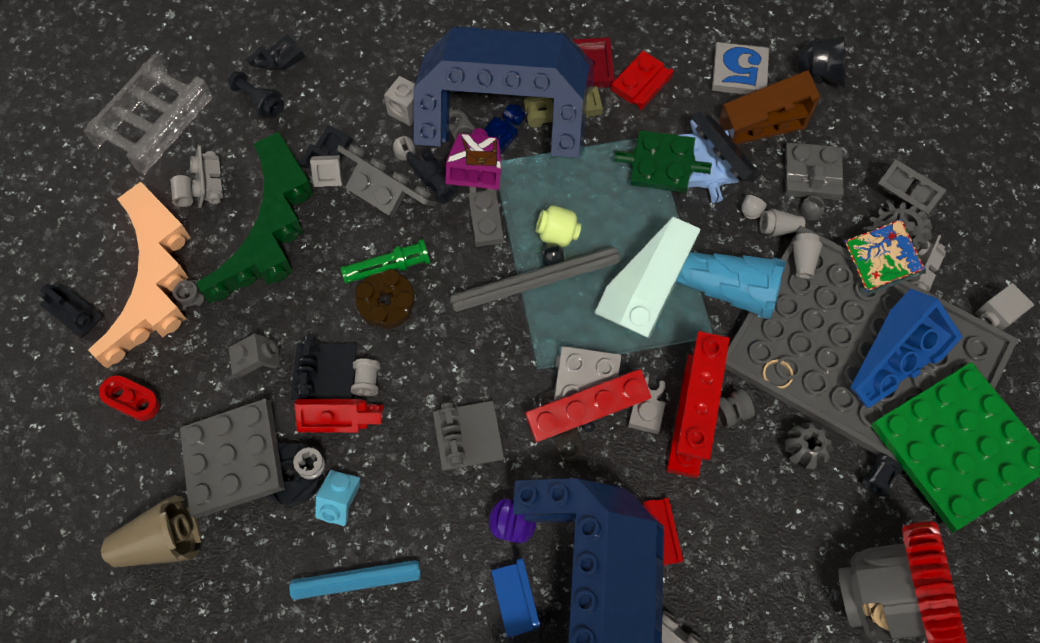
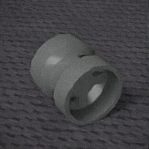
(734, 408)

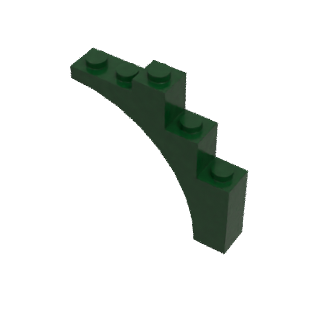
(275, 225)

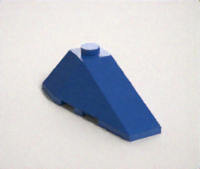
(910, 338)

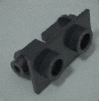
(69, 309)

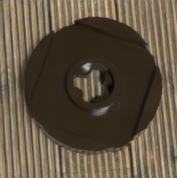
(380, 284)

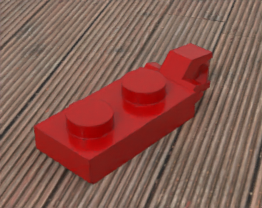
(336, 415)

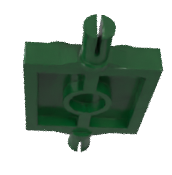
(663, 161)

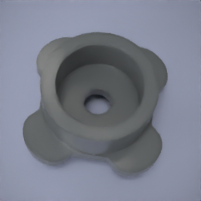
(184, 288)

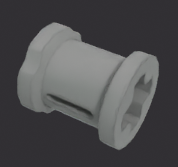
(365, 377)

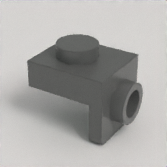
(252, 354)

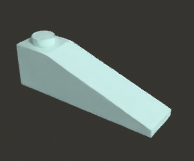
(644, 285)

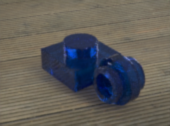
(504, 130)

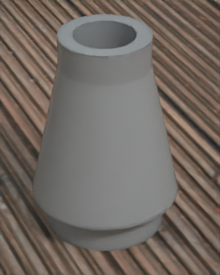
(779, 223)
(806, 254)

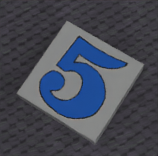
(740, 68)

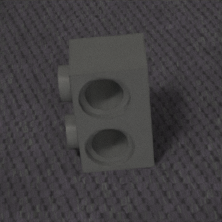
(911, 187)

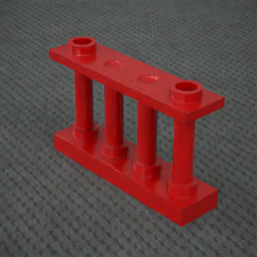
(698, 405)

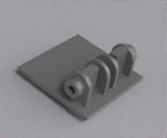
(467, 435)

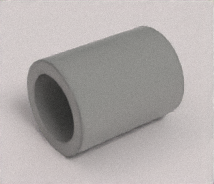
(181, 191)

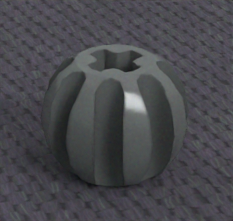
(818, 448)

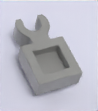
(649, 413)

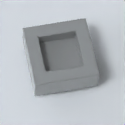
(326, 171)

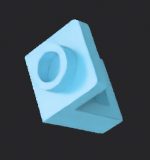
(336, 497)

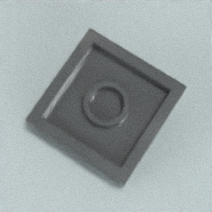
(813, 171)

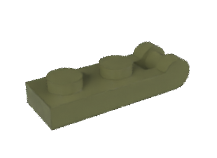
(536, 118)

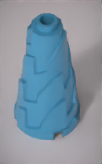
(742, 281)

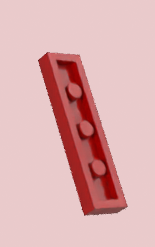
(587, 405)

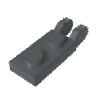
(485, 217)

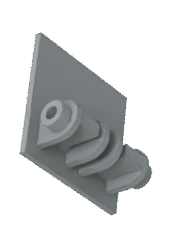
(583, 369)

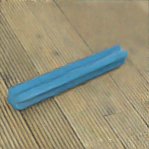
(354, 580)

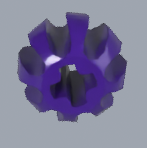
(508, 526)

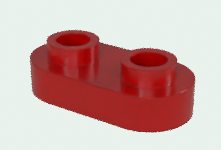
(131, 399)

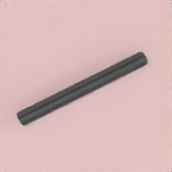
(535, 278)

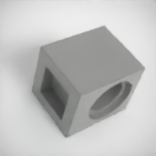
(400, 100)
(1005, 307)

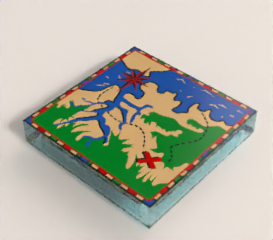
(884, 256)

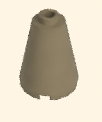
(156, 536)

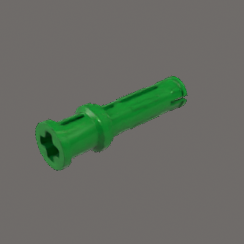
(350, 272)

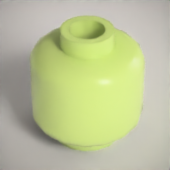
(558, 226)

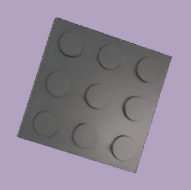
(231, 459)

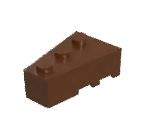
(771, 110)

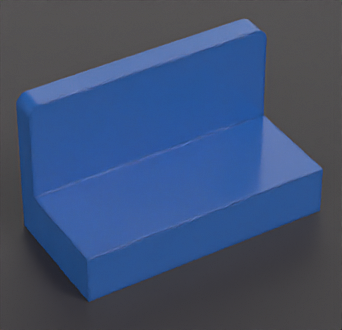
(515, 599)

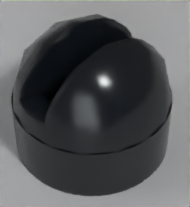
(553, 257)

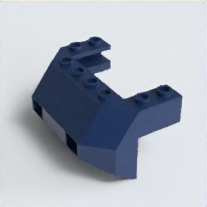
(509, 65)
(614, 557)

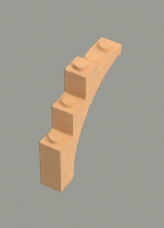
(157, 276)

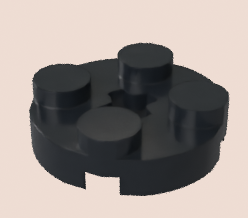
(299, 489)

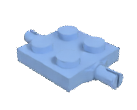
(720, 170)

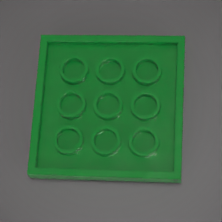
(961, 446)

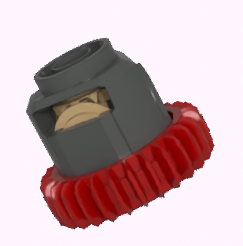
(903, 589)

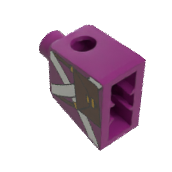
(474, 161)

